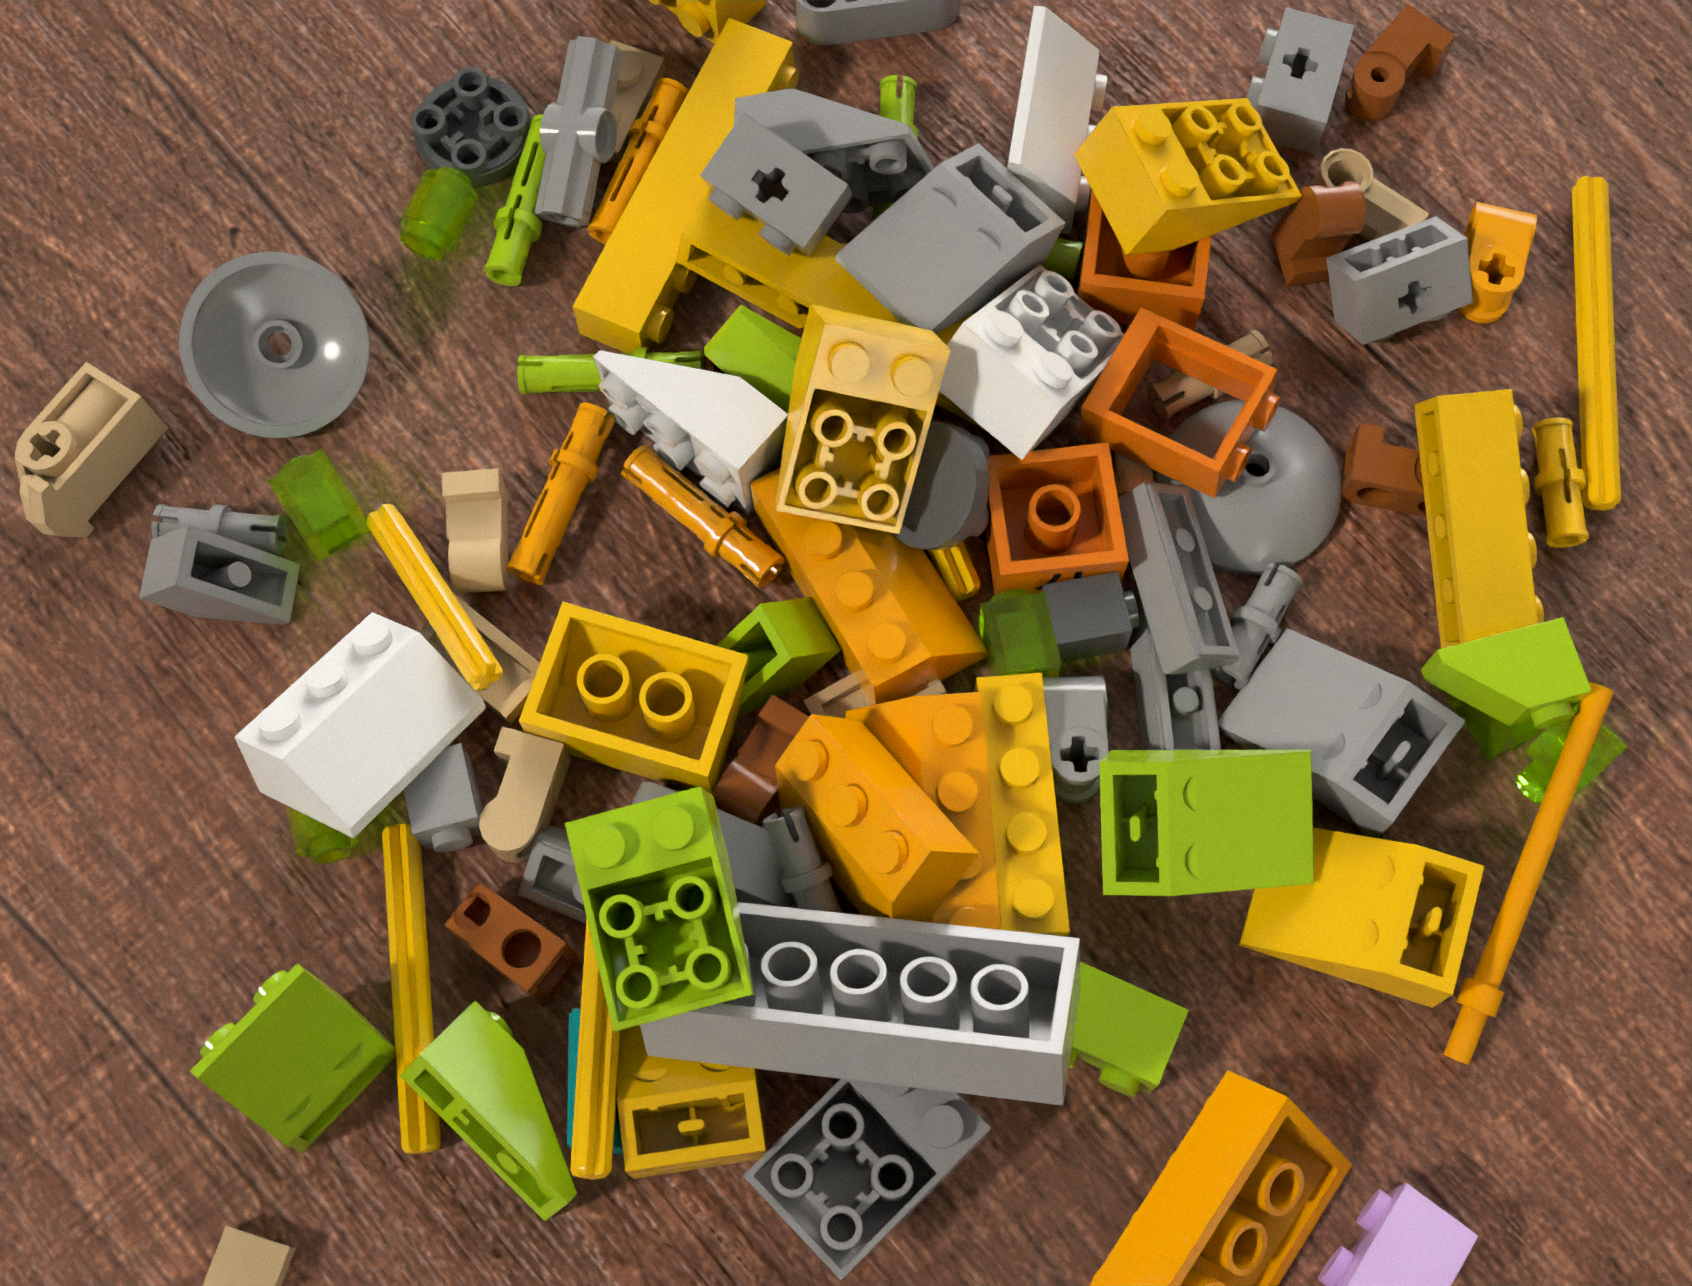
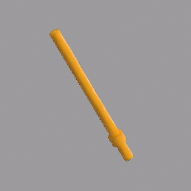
(1481, 995)

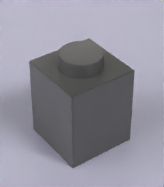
(1091, 615)

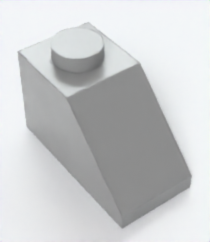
(218, 578)

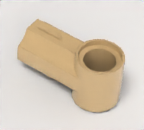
(1384, 207)

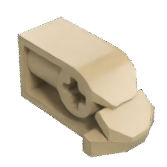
(82, 451)

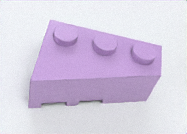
(1402, 1244)

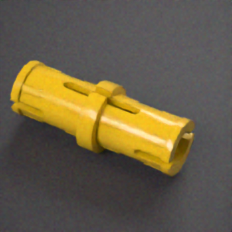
(1559, 482)

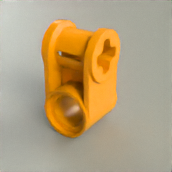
(1497, 258)

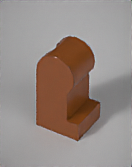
(1403, 48)
(1317, 229)
(1382, 473)
(750, 782)
(513, 943)

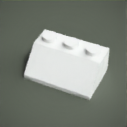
(1054, 114)
(358, 725)

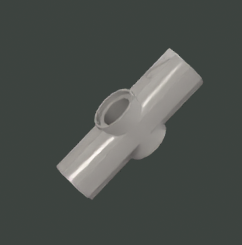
(578, 132)

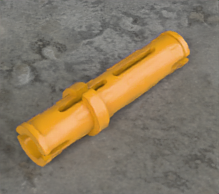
(645, 139)
(571, 471)
(721, 531)

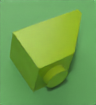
(784, 647)
(1514, 674)

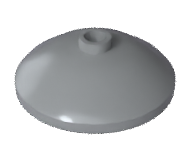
(230, 354)
(1268, 516)

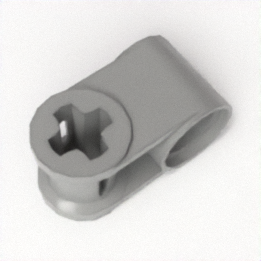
(1076, 731)

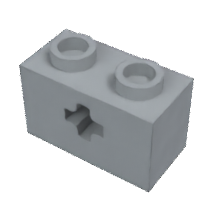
(1300, 78)
(759, 155)
(1400, 280)

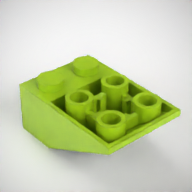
(1205, 821)
(661, 907)
(294, 1058)

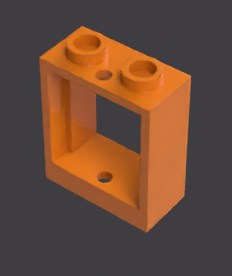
(1201, 358)

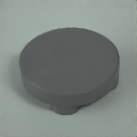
(472, 127)
(947, 490)

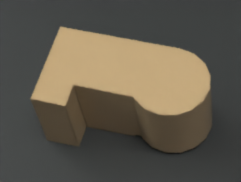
(476, 530)
(526, 794)

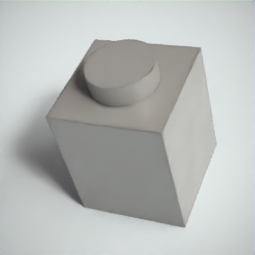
(445, 802)

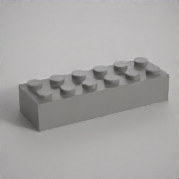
(892, 1005)

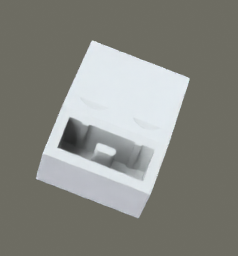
(1028, 359)
(697, 421)

